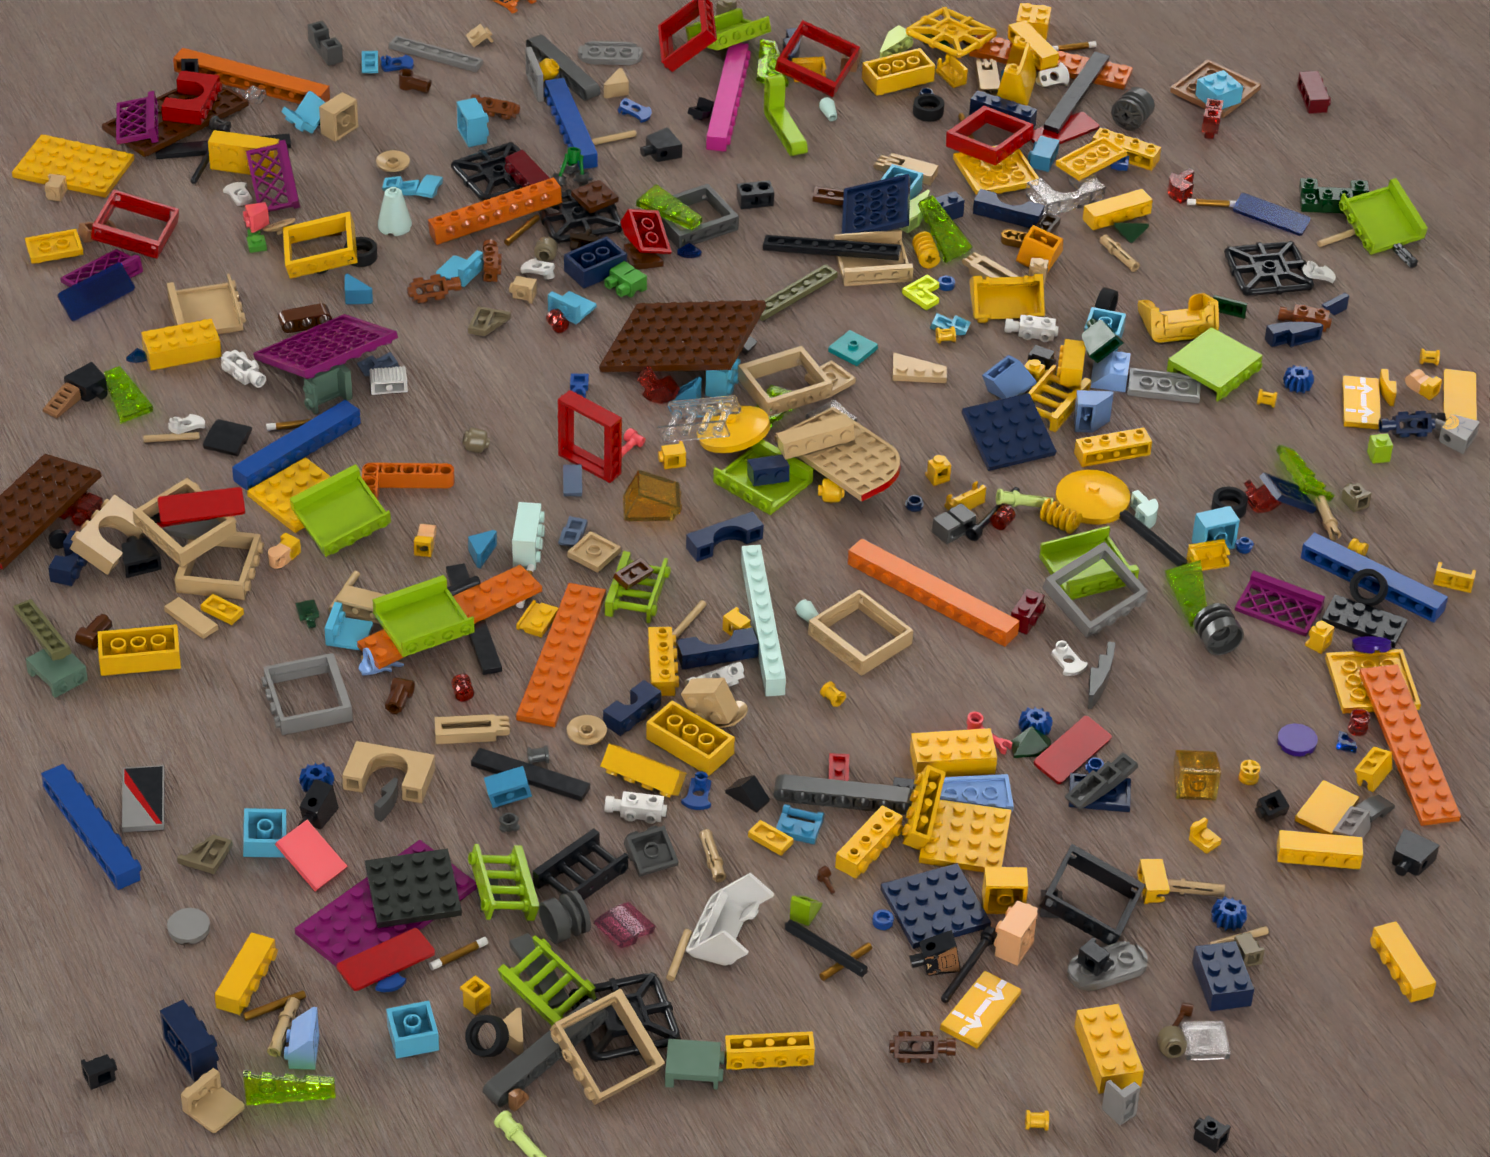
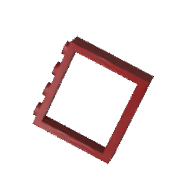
(675, 59)
(807, 76)
(958, 138)
(132, 241)
(605, 469)

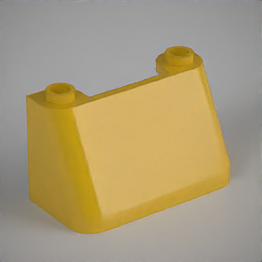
(1019, 73)
(1007, 297)
(1180, 323)

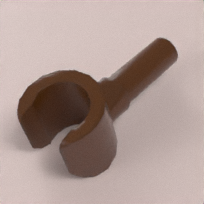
(823, 875)
(1185, 1010)

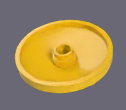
(744, 428)
(1094, 495)

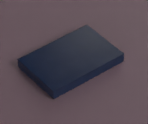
(1287, 492)
(1115, 800)

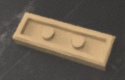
(191, 618)

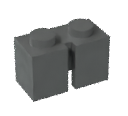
(953, 524)

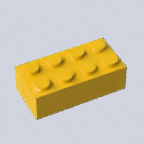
(898, 71)
(229, 154)
(181, 344)
(139, 650)
(690, 738)
(955, 752)
(1108, 1046)

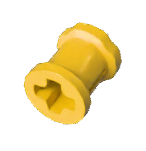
(946, 334)
(1429, 356)
(1267, 398)
(832, 693)
(1037, 1120)

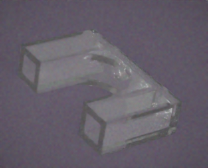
(1087, 192)

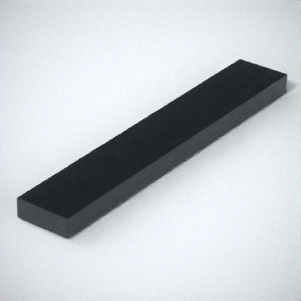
(536, 775)

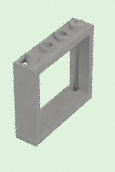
(1087, 628)
(300, 669)

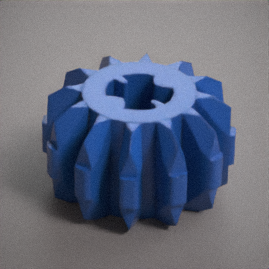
(1298, 379)
(1036, 718)
(314, 772)
(1229, 913)

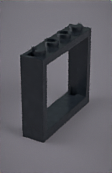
(1106, 875)

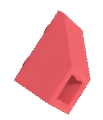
(256, 216)

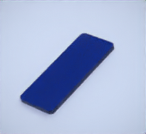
(1271, 214)
(96, 291)

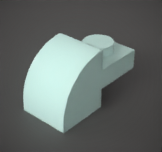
(1145, 509)

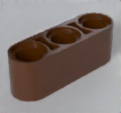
(303, 317)

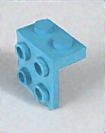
(307, 114)
(463, 268)

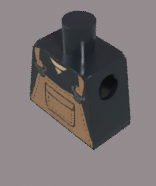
(937, 955)

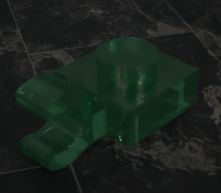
(307, 611)

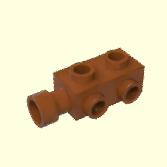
(498, 107)
(492, 261)
(427, 288)
(1306, 314)

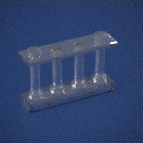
(697, 408)

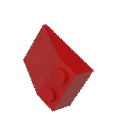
(645, 231)

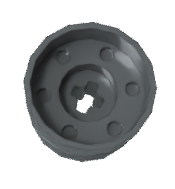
(1133, 108)
(1218, 629)
(564, 916)

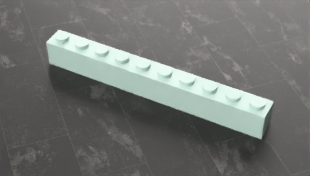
(763, 620)

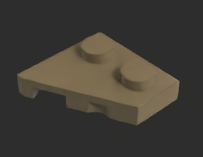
(487, 320)
(207, 855)

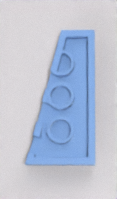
(979, 790)

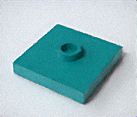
(853, 348)

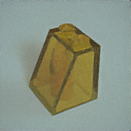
(651, 498)
(1196, 775)

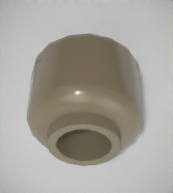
(546, 249)
(475, 440)
(1172, 1041)

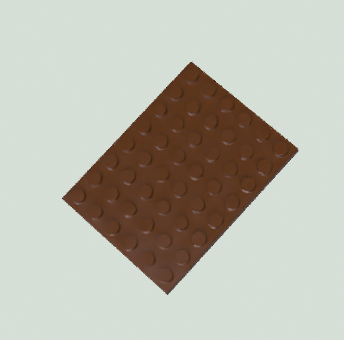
(683, 336)

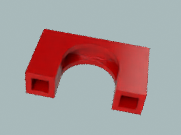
(192, 110)

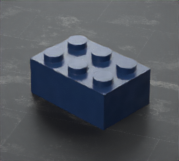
(593, 261)
(1223, 976)
(189, 1039)

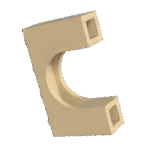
(90, 543)
(370, 757)

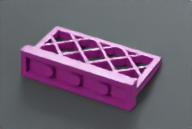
(150, 118)
(286, 171)
(131, 264)
(1285, 593)

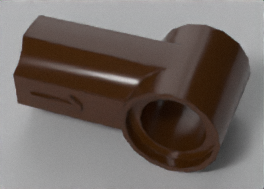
(409, 81)
(89, 636)
(400, 691)

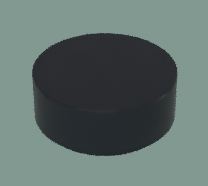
(57, 538)

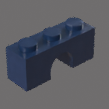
(68, 567)
(643, 701)

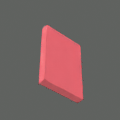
(311, 855)

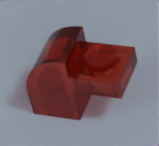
(1181, 186)
(657, 389)
(1260, 499)

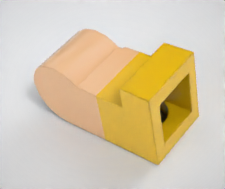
(1423, 384)
(425, 537)
(284, 552)

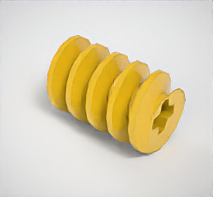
(926, 250)
(1060, 518)

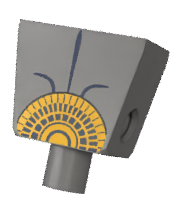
(1457, 432)

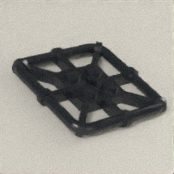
(490, 170)
(576, 215)
(1268, 268)
(615, 1026)

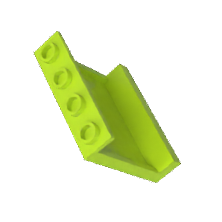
(732, 29)
(1384, 217)
(1216, 362)
(764, 497)
(339, 511)
(1094, 579)
(422, 616)

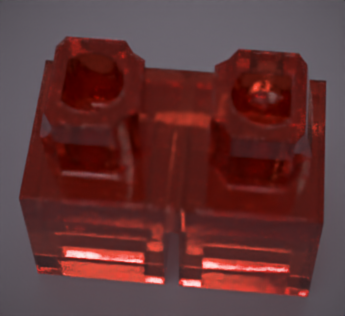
(1212, 117)
(83, 508)

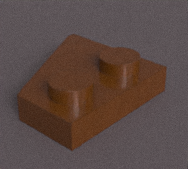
(642, 260)

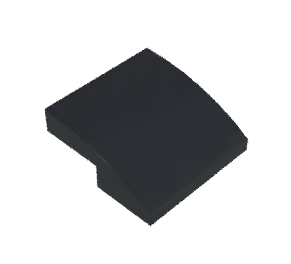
(227, 437)

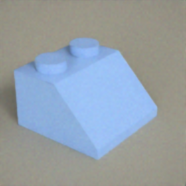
(1111, 372)
(303, 1041)

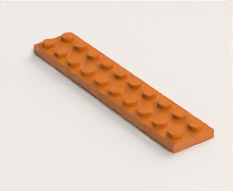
(1112, 75)
(478, 601)
(561, 655)
(1409, 745)

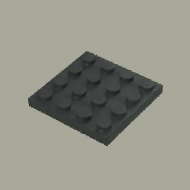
(413, 888)

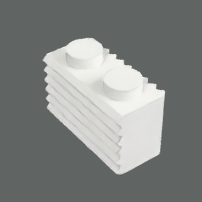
(388, 380)

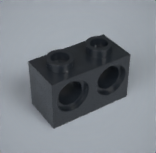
(755, 194)

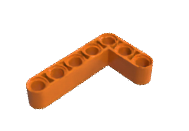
(407, 475)

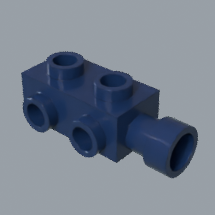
(1410, 424)

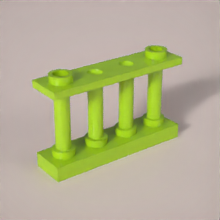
(616, 590)
(520, 874)
(526, 988)

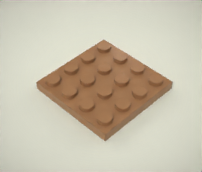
(1187, 85)

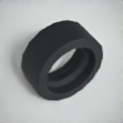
(928, 114)
(368, 258)
(1107, 299)
(1232, 494)
(1365, 573)
(501, 1040)

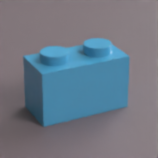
(1043, 153)
(507, 787)

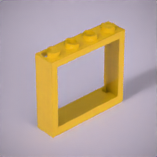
(315, 229)

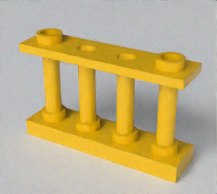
(1063, 409)

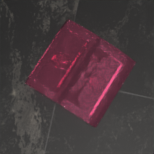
(624, 924)

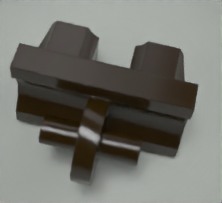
(582, 239)

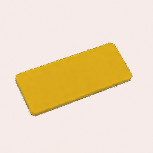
(1459, 393)

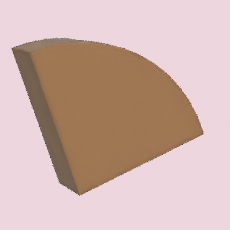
(517, 1098)

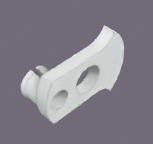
(1062, 76)
(242, 197)
(545, 268)
(1312, 270)
(177, 424)
(1062, 652)

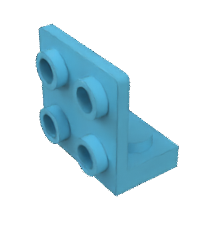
(571, 305)
(345, 631)

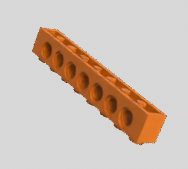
(495, 211)

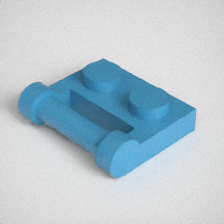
(799, 829)

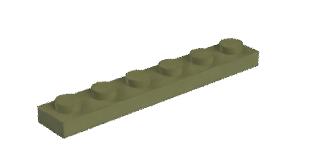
(798, 290)
(42, 630)

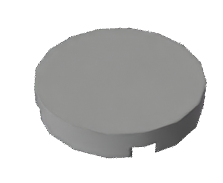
(188, 926)

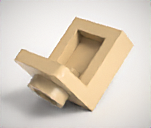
(479, 34)

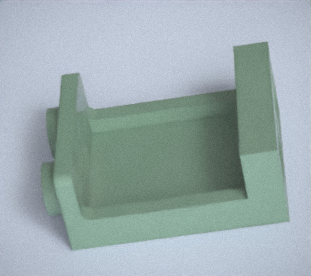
(327, 386)
(58, 674)
(694, 1061)

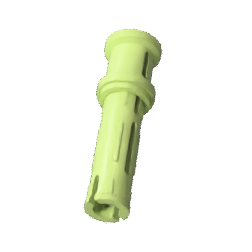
(1015, 498)
(514, 1132)

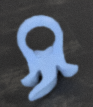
(368, 667)

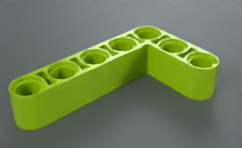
(779, 117)

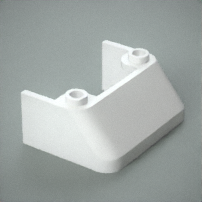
(723, 918)

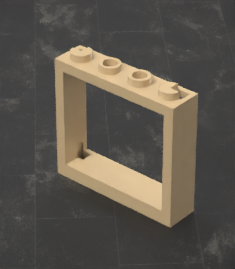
(781, 361)
(191, 551)
(224, 588)
(862, 664)
(635, 1030)

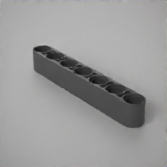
(574, 76)
(841, 793)
(539, 1058)

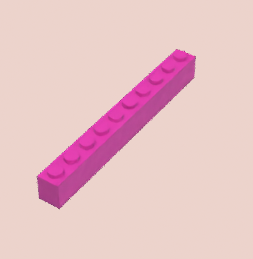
(728, 97)

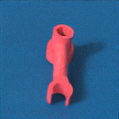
(632, 438)
(975, 721)

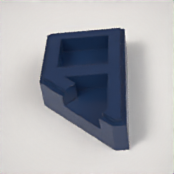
(1337, 304)

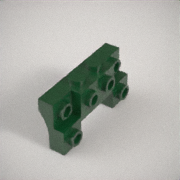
(1327, 198)

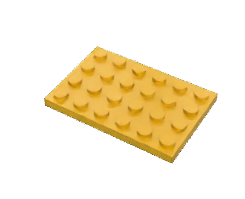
(86, 166)

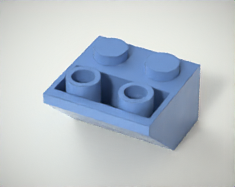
(1008, 378)
(1092, 410)

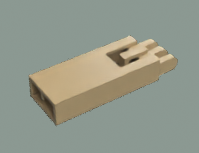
(987, 76)
(929, 170)
(985, 267)
(470, 728)

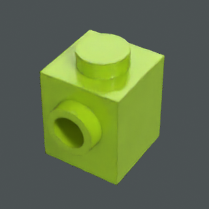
(1380, 448)

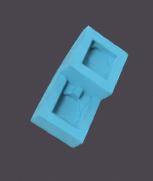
(369, 61)
(429, 186)
(407, 187)
(942, 322)

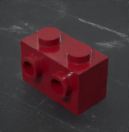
(1028, 610)

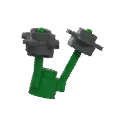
(570, 166)

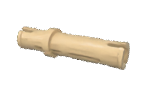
(1114, 248)
(1329, 522)
(714, 861)
(1183, 886)
(285, 1021)

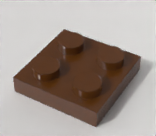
(594, 196)

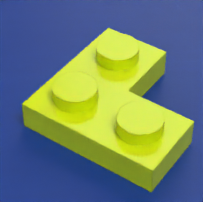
(921, 291)

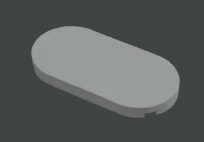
(610, 53)
(1127, 963)

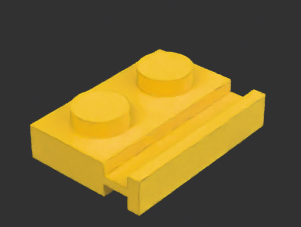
(537, 618)

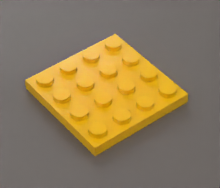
(1006, 176)
(277, 490)
(1349, 688)
(967, 836)

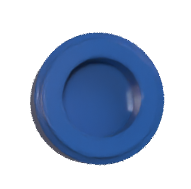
(946, 283)
(883, 919)

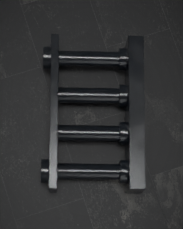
(574, 854)

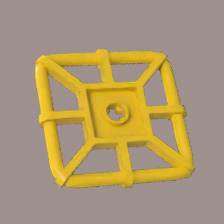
(951, 31)

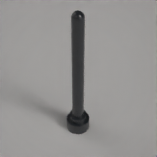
(205, 160)
(975, 531)
(987, 938)

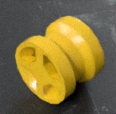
(1356, 546)
(1249, 772)

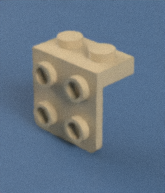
(210, 1102)

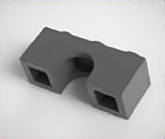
(328, 48)

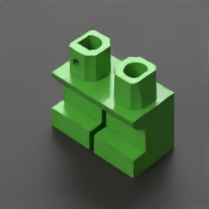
(626, 280)

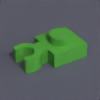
(256, 241)

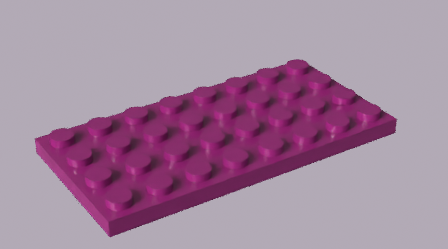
(350, 921)

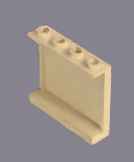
(874, 271)
(208, 302)

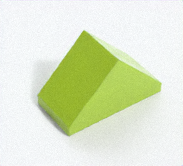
(804, 909)

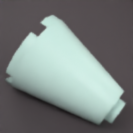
(394, 213)

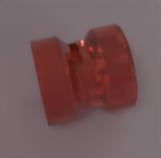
(557, 321)
(1002, 517)
(462, 687)
(1359, 722)

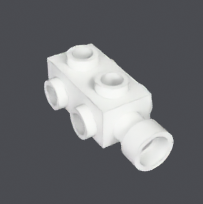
(1035, 326)
(242, 368)
(730, 673)
(637, 806)

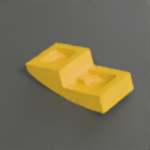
(1387, 387)

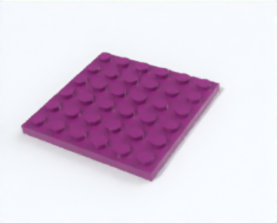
(325, 346)

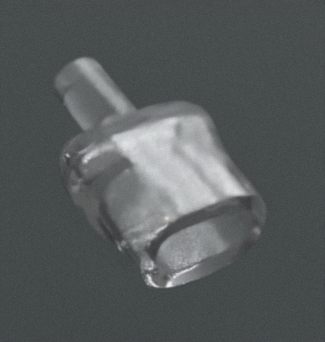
(253, 94)

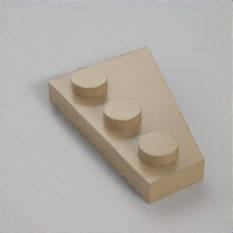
(917, 370)

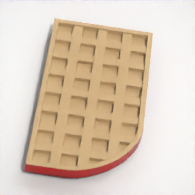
(857, 466)

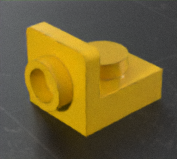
(1203, 837)

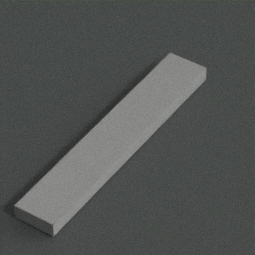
(436, 53)

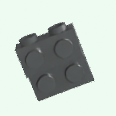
(650, 850)

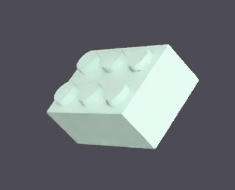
(528, 534)

